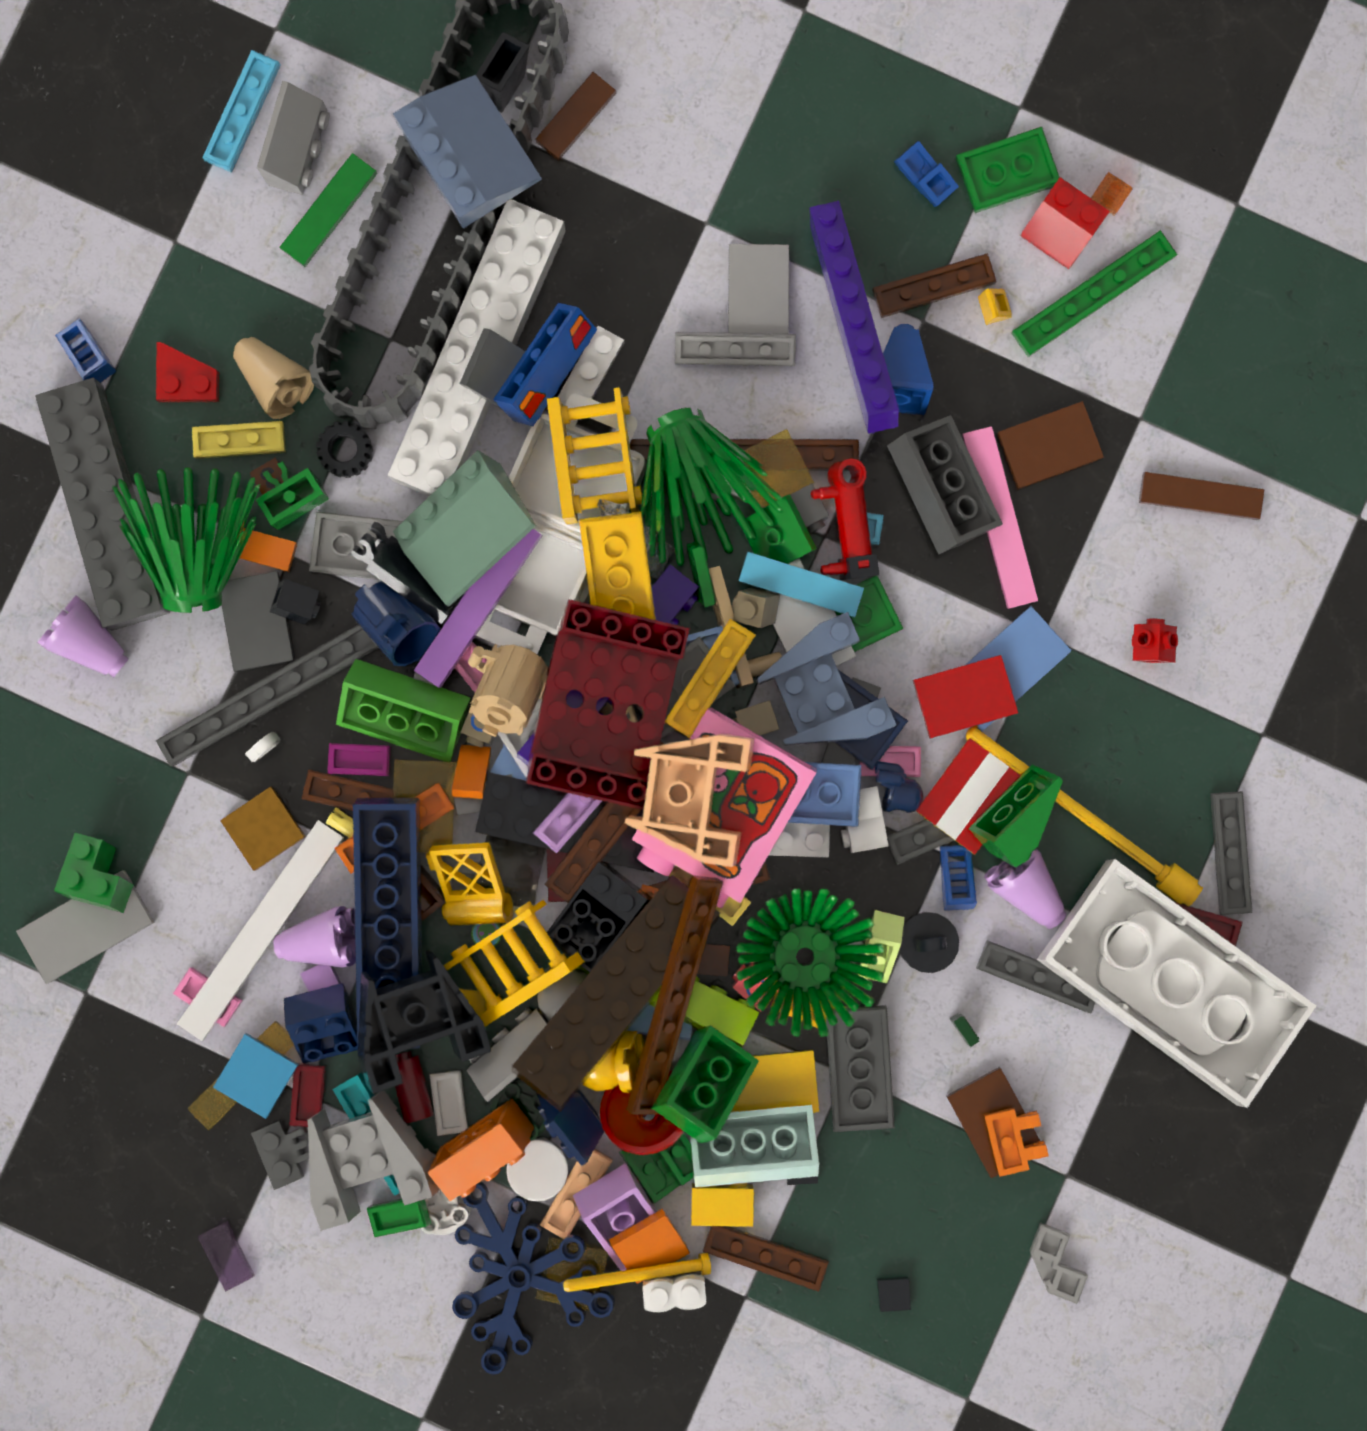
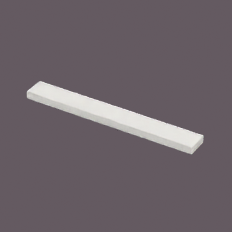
(260, 931)

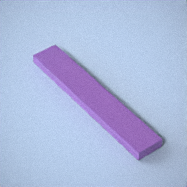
(473, 612)

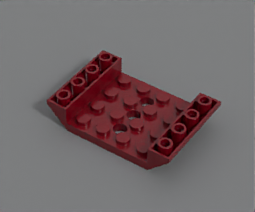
(612, 658)

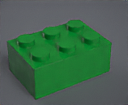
(705, 1084)

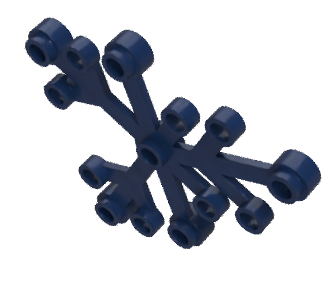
(501, 1243)

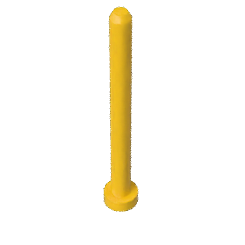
(701, 1264)

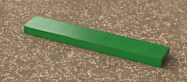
(1094, 293)

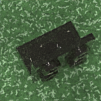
(518, 869)

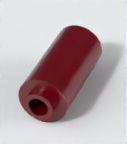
(413, 1092)

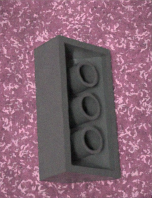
(944, 484)

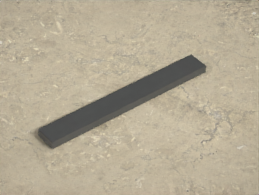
(266, 695)

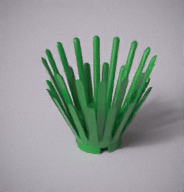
(686, 450)
(180, 570)
(823, 976)

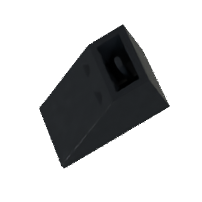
(597, 915)

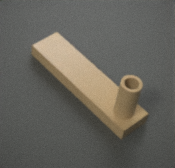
(723, 611)

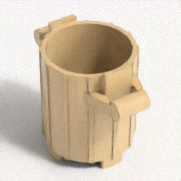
(508, 689)

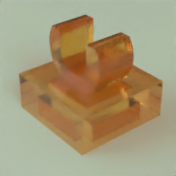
(1111, 193)

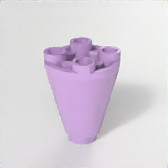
(84, 640)
(1029, 889)
(321, 939)

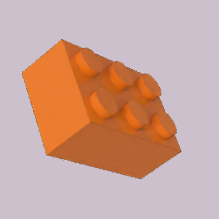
(481, 1151)

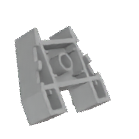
(361, 1152)

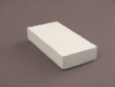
(449, 1102)

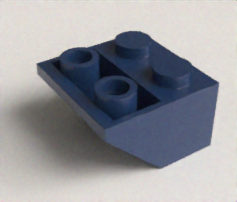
(321, 1023)
(575, 1125)

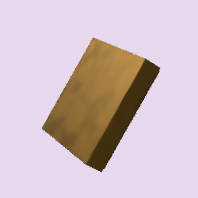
(263, 828)

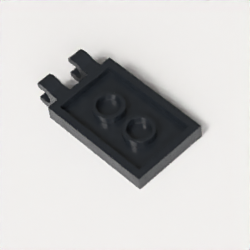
(395, 569)

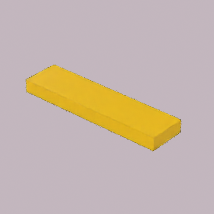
(709, 678)

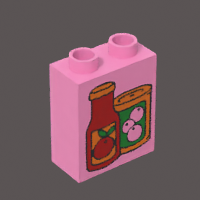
(745, 802)

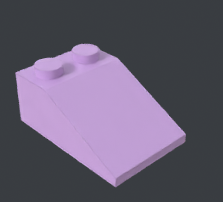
(613, 1206)

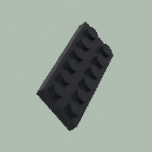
(516, 809)

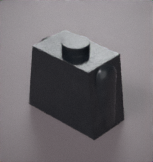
(504, 69)

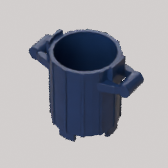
(394, 623)

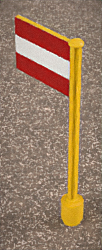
(986, 771)

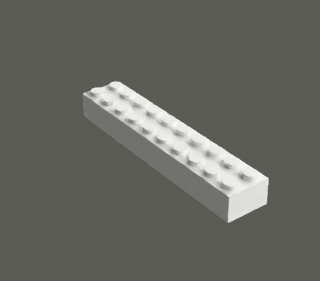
(496, 300)

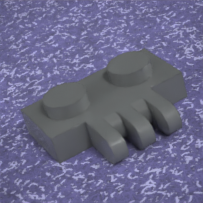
(281, 1152)

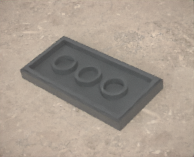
(860, 1071)

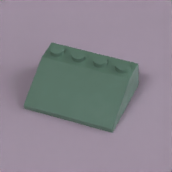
(464, 527)

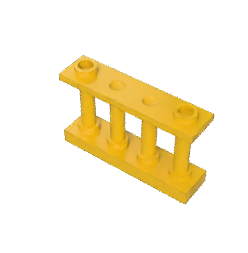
(565, 445)
(537, 977)

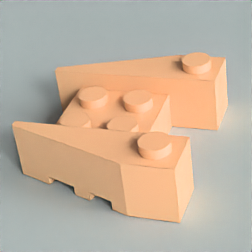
(682, 795)

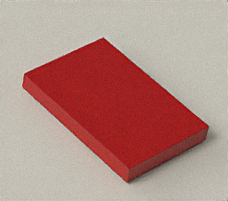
(965, 696)

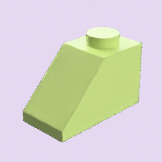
(888, 932)

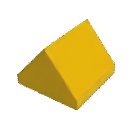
(994, 305)

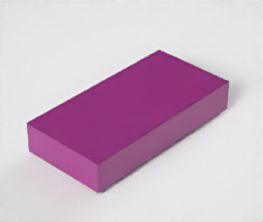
(359, 759)

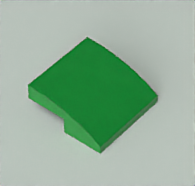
(663, 1170)

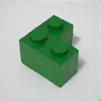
(87, 877)

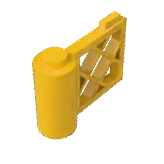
(474, 903)

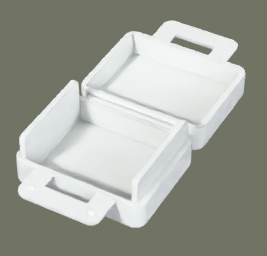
(557, 563)

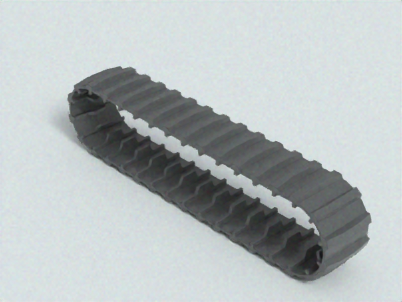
(384, 212)

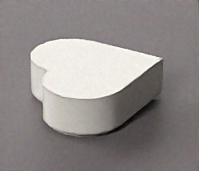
(263, 746)

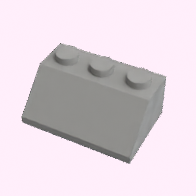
(293, 139)
(494, 1069)

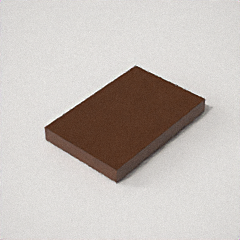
(1050, 445)
(985, 1096)

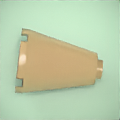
(272, 377)

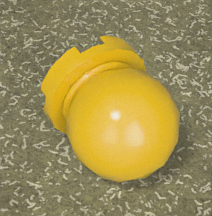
(619, 1065)

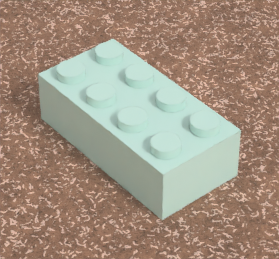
(759, 1148)

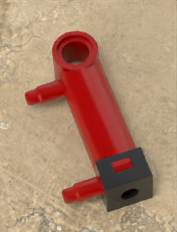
(852, 521)

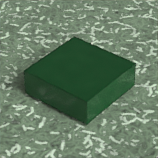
(964, 1029)

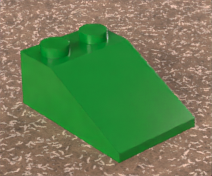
(1019, 816)

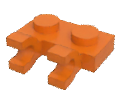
(1007, 1142)

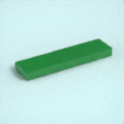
(328, 210)

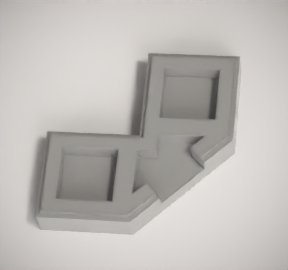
(1047, 1253)

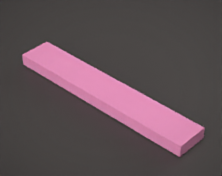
(1005, 539)

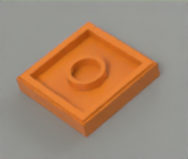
(649, 1243)

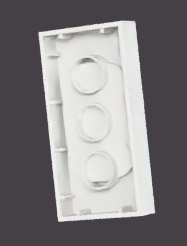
(1177, 983)

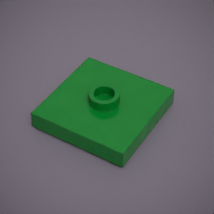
(788, 536)

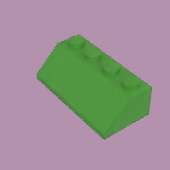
(402, 710)

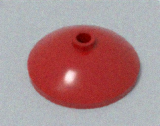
(632, 1131)

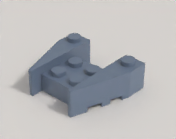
(816, 691)

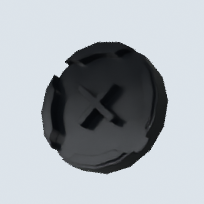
(929, 942)

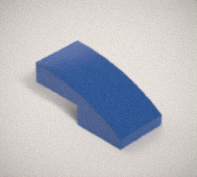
(925, 174)

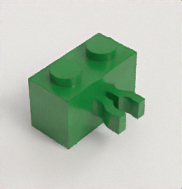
(292, 497)

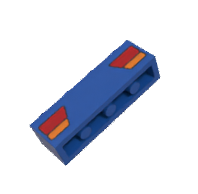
(545, 364)

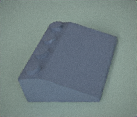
(466, 148)

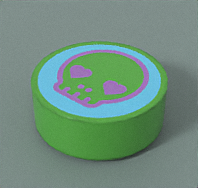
(481, 931)

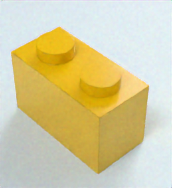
(722, 1205)

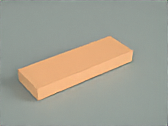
(563, 1211)

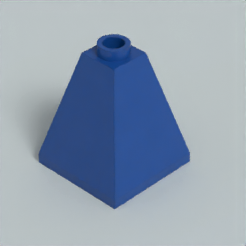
(908, 370)

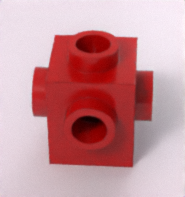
(1154, 642)

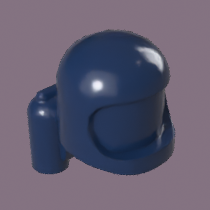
(900, 791)

